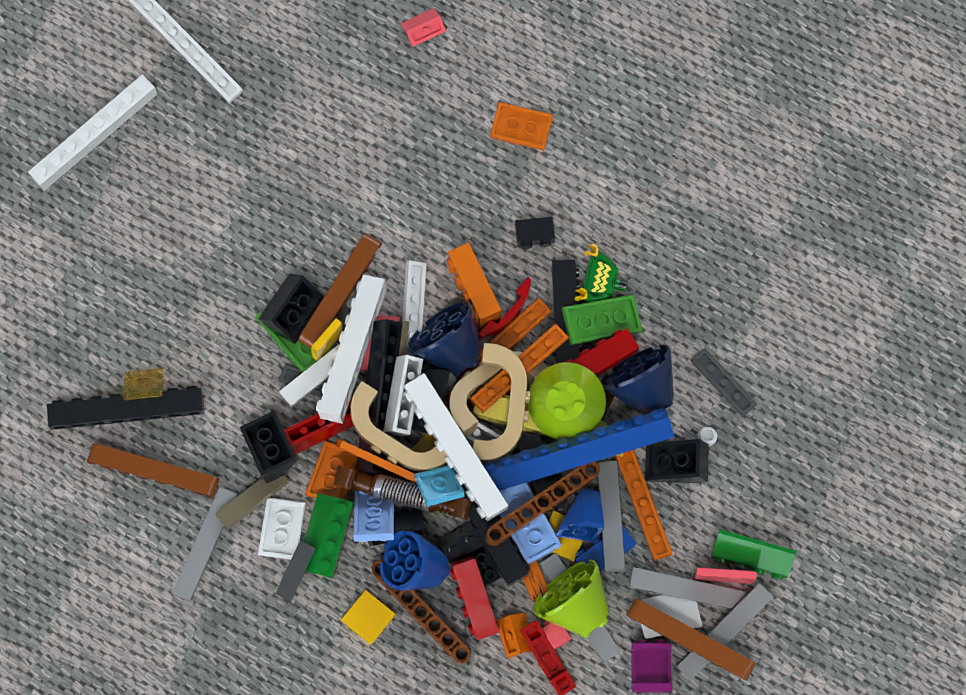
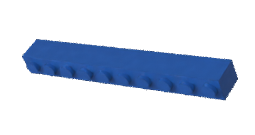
(580, 449)

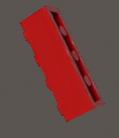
(608, 353)
(315, 430)
(475, 598)

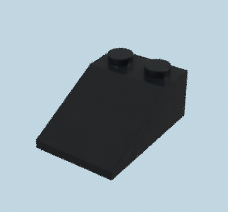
(677, 461)

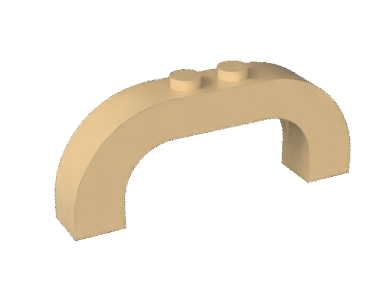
(504, 358)
(471, 384)
(383, 443)

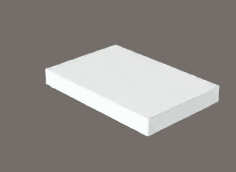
(281, 528)
(679, 609)

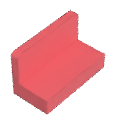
(423, 27)

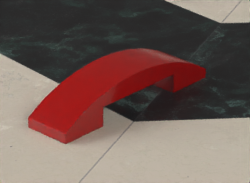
(492, 328)
(547, 658)

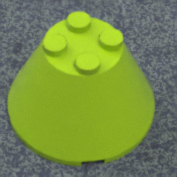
(566, 400)
(575, 600)

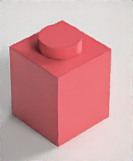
(555, 634)

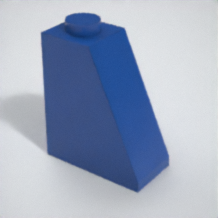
(584, 517)

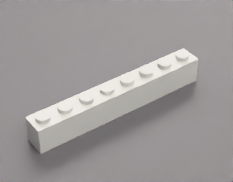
(93, 132)
(352, 349)
(456, 447)

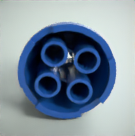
(413, 563)

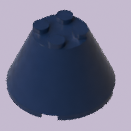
(449, 339)
(644, 380)

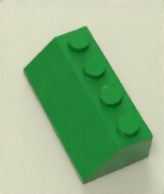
(328, 533)
(753, 554)

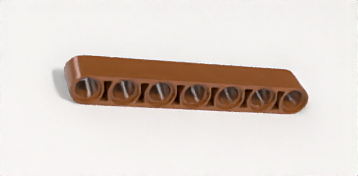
(340, 289)
(153, 469)
(533, 506)
(425, 621)
(691, 639)

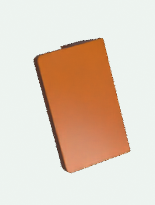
(511, 636)

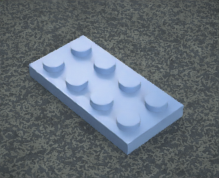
(373, 518)
(536, 538)

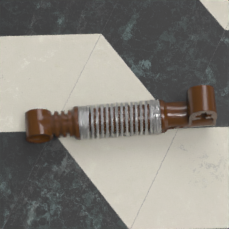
(400, 492)

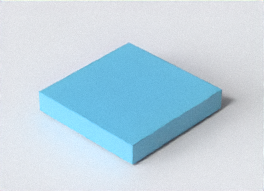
(439, 485)

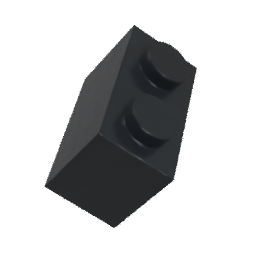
(534, 232)

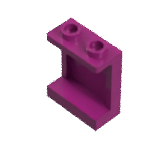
(651, 667)

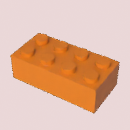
(473, 284)

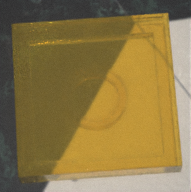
(143, 384)

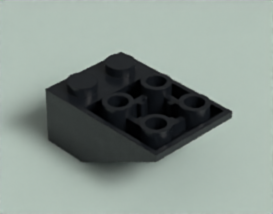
(467, 543)

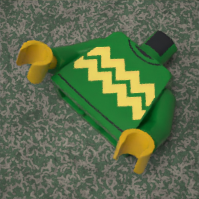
(600, 278)

